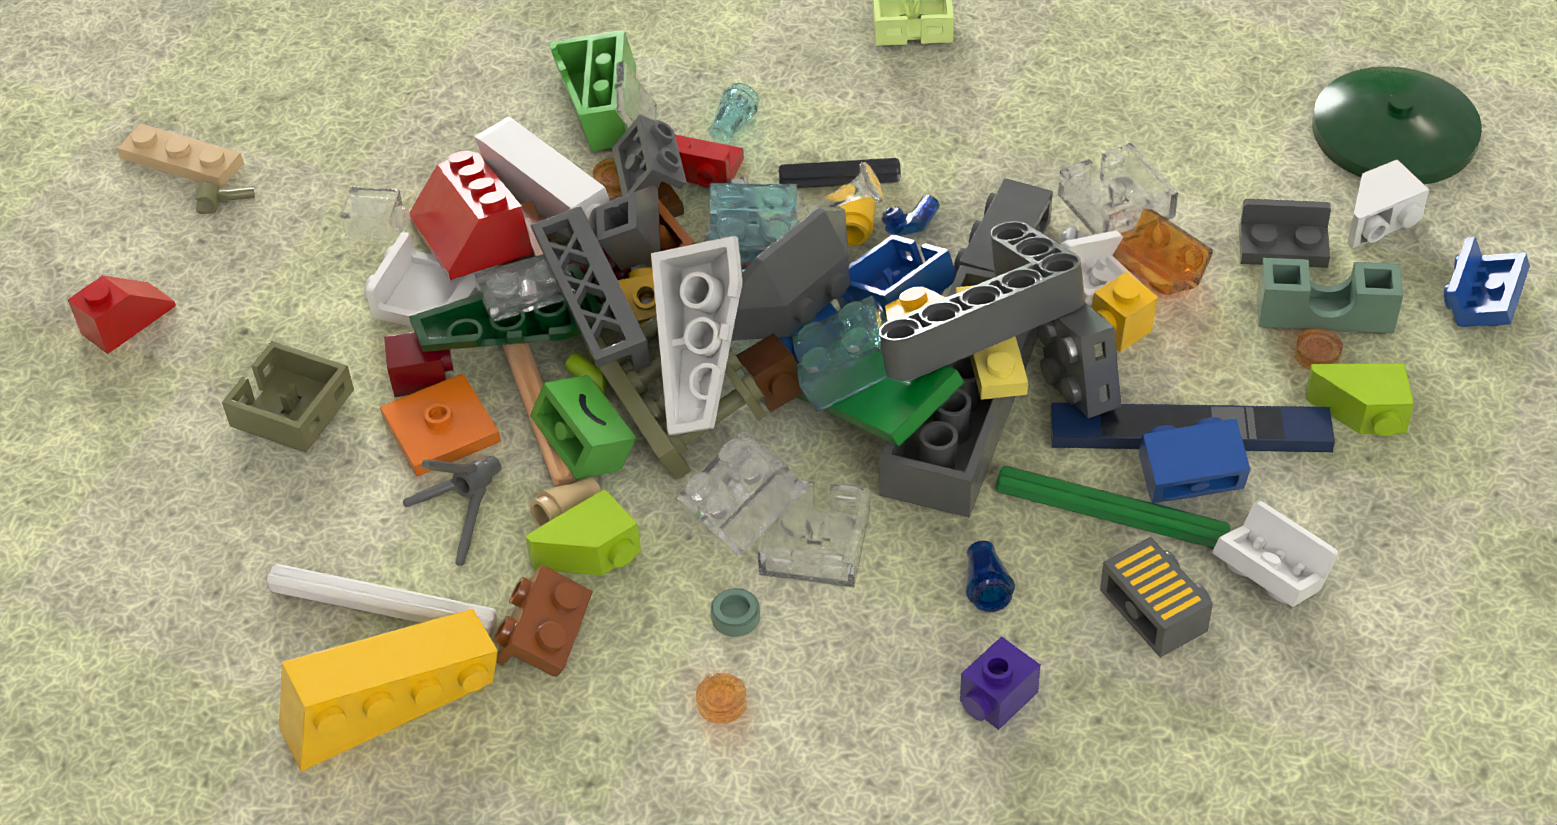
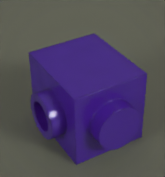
(999, 683)

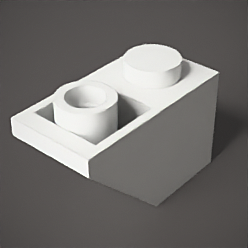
(1386, 202)

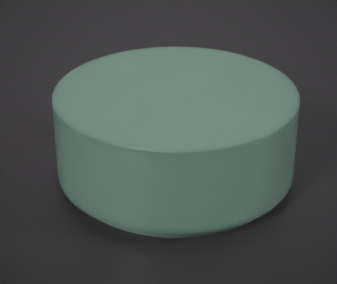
(735, 612)

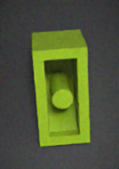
(1363, 395)
(586, 538)

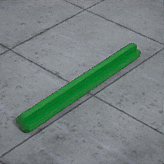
(1111, 506)

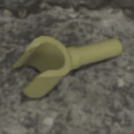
(209, 195)

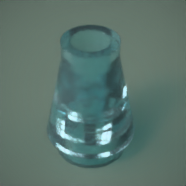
(734, 110)

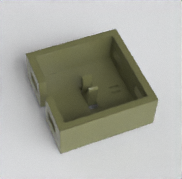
(289, 376)

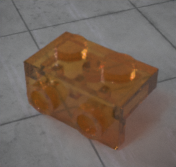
(1163, 254)

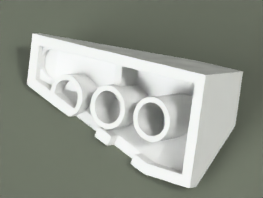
(696, 316)

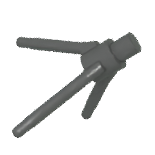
(470, 482)

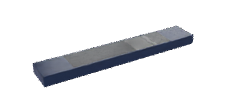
(1260, 426)

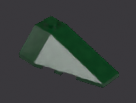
(468, 324)

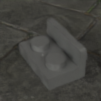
(648, 156)
(1284, 231)

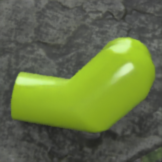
(579, 365)

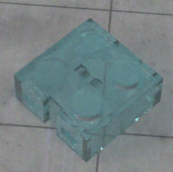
(753, 214)
(840, 353)

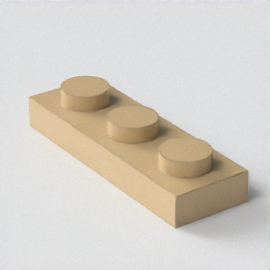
(180, 155)

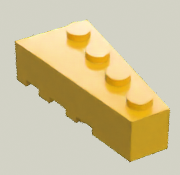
(380, 683)

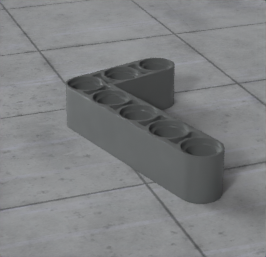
(1032, 287)

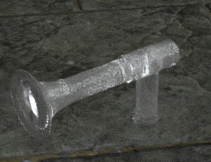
(863, 186)

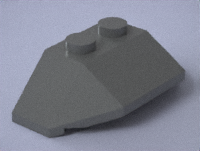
(795, 277)

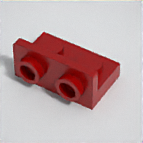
(708, 161)

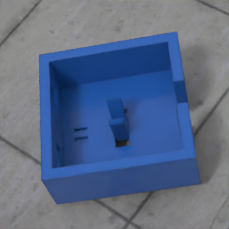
(889, 271)

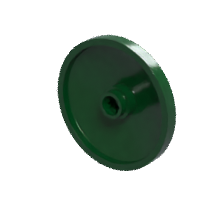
(1398, 116)

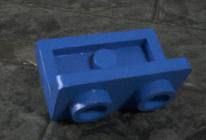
(1485, 286)

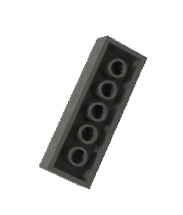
(953, 448)

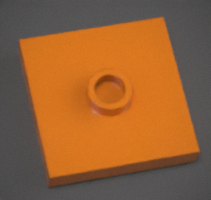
(440, 423)

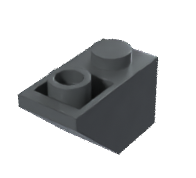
(630, 227)

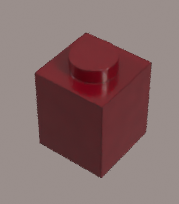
(411, 367)

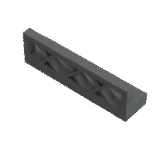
(598, 281)

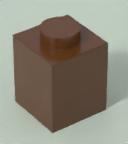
(772, 370)

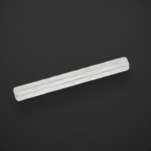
(371, 596)

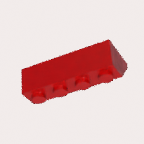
(469, 217)

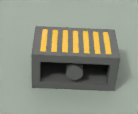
(1156, 596)

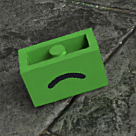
(582, 426)

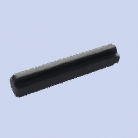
(837, 172)

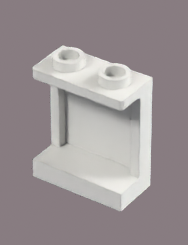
(413, 283)

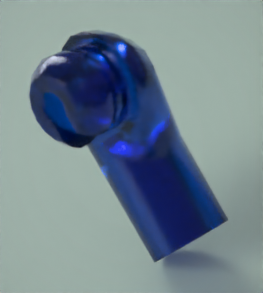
(916, 221)

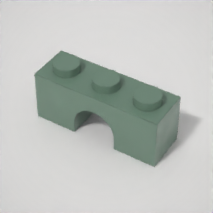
(1361, 303)

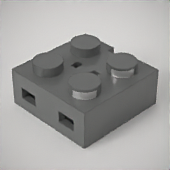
(1072, 363)

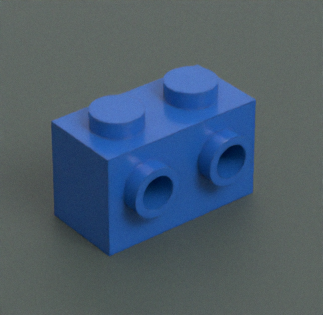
(1193, 460)

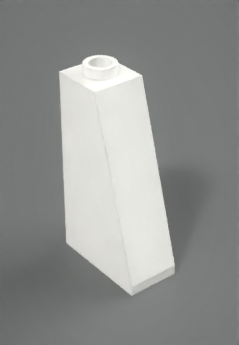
(539, 173)

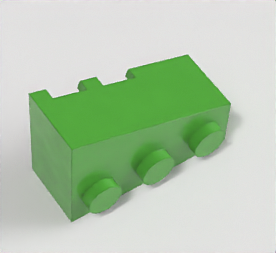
(589, 78)

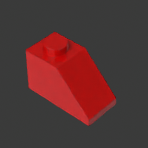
(117, 309)

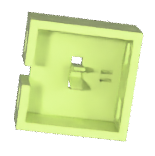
(898, 21)

